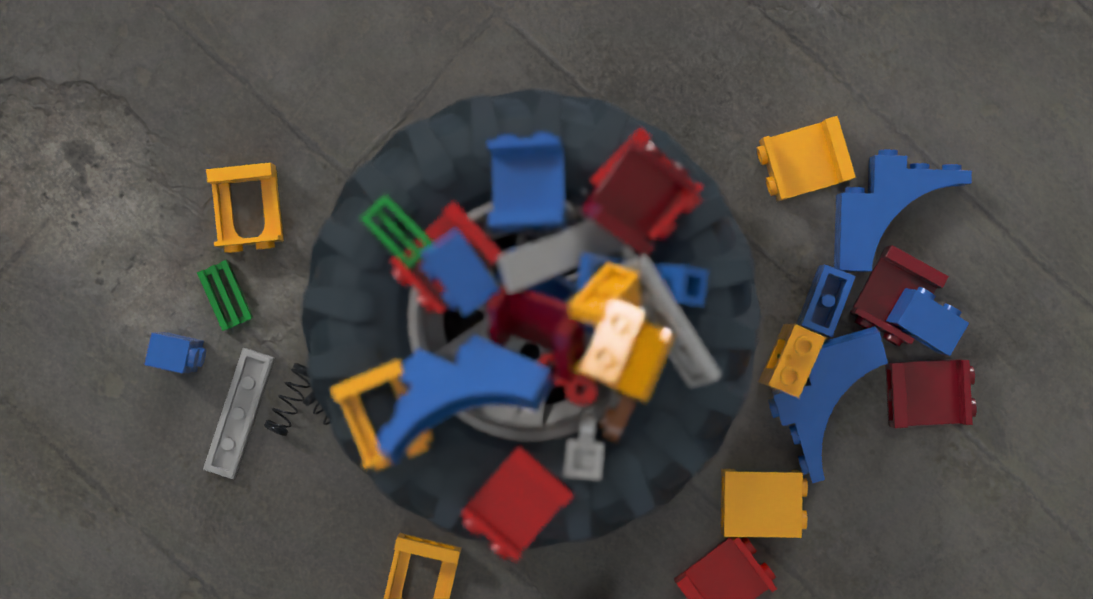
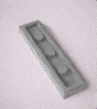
(555, 254)
(664, 313)
(238, 413)

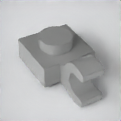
(584, 455)

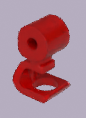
(581, 389)

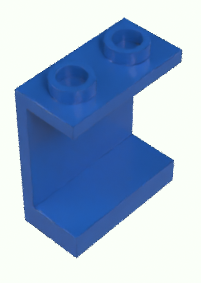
(527, 183)

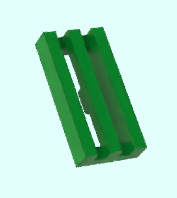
(376, 209)
(213, 270)

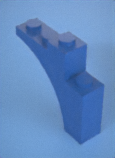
(891, 187)
(834, 371)
(439, 389)

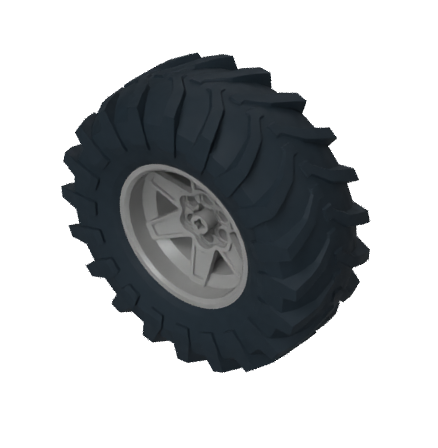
(365, 318)

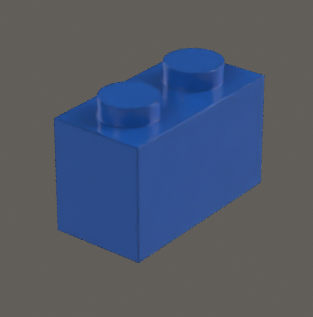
(459, 271)
(825, 300)
(927, 320)
(175, 352)

